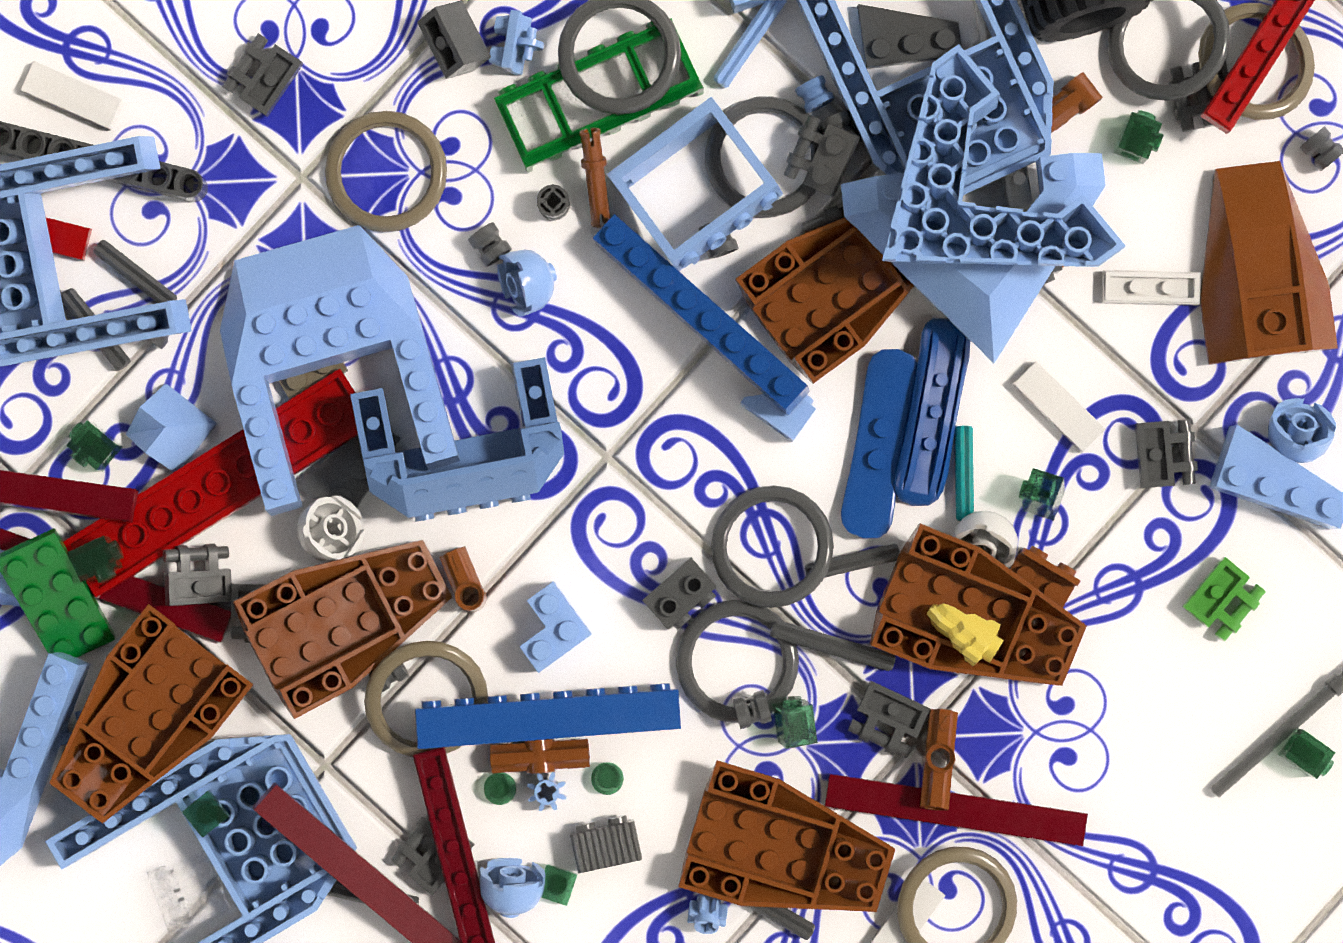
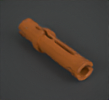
(595, 176)

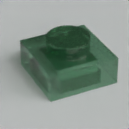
(205, 813)
(558, 884)

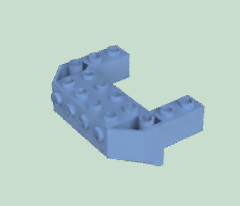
(490, 466)

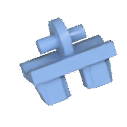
(519, 42)

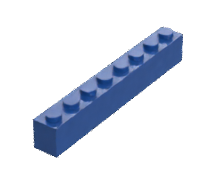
(701, 315)
(547, 717)

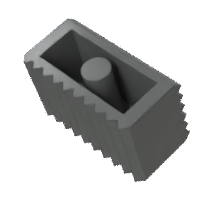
(605, 845)

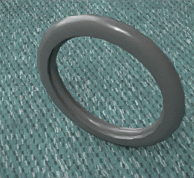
(1187, 87)
(619, 105)
(715, 143)
(802, 588)
(693, 632)

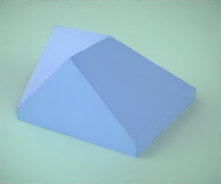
(170, 428)

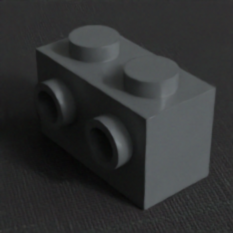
(453, 39)
(680, 594)

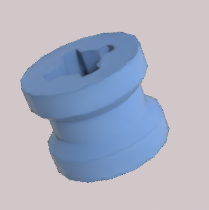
(814, 94)

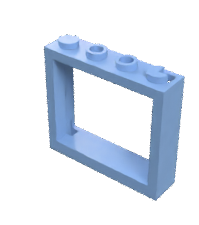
(667, 145)

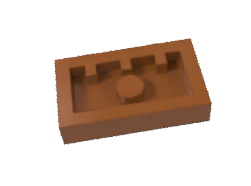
(1051, 580)

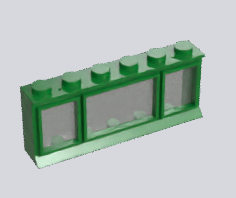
(547, 116)

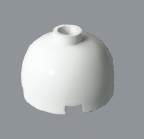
(330, 529)
(991, 533)

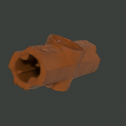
(540, 756)
(936, 780)

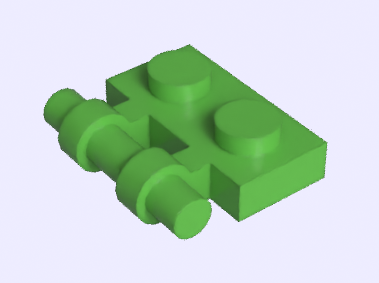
(1217, 591)

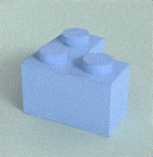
(562, 628)

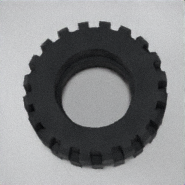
(1075, 18)

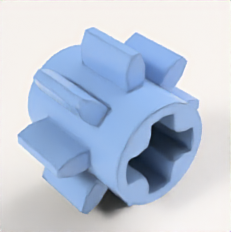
(544, 799)
(707, 914)

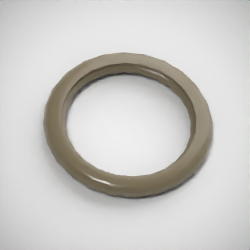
(1306, 63)
(394, 222)
(395, 659)
(957, 855)

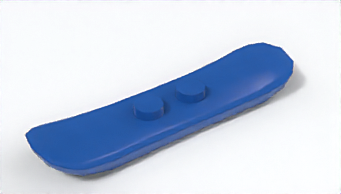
(933, 413)
(878, 445)

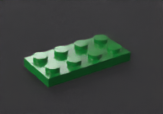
(53, 596)

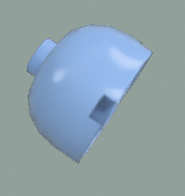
(527, 279)
(1301, 430)
(511, 886)

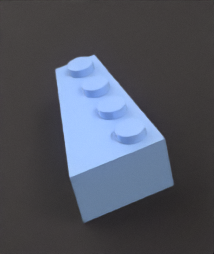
(1267, 478)

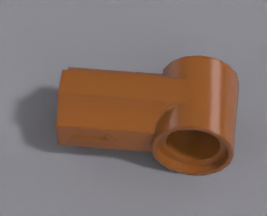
(1074, 98)
(462, 577)

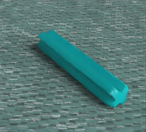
(964, 471)

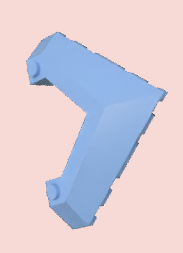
(939, 227)
(977, 298)

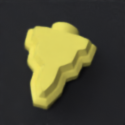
(968, 632)

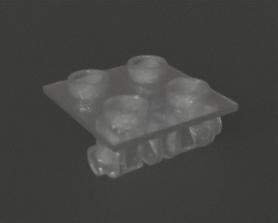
(188, 891)

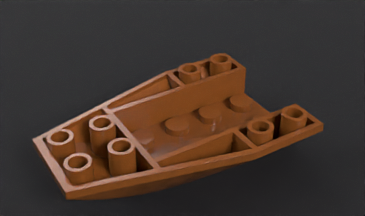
(1261, 271)
(823, 296)
(944, 569)
(338, 620)
(145, 715)
(780, 848)

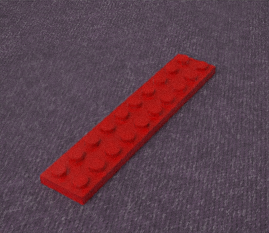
(222, 481)

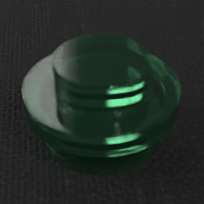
(607, 778)
(500, 788)

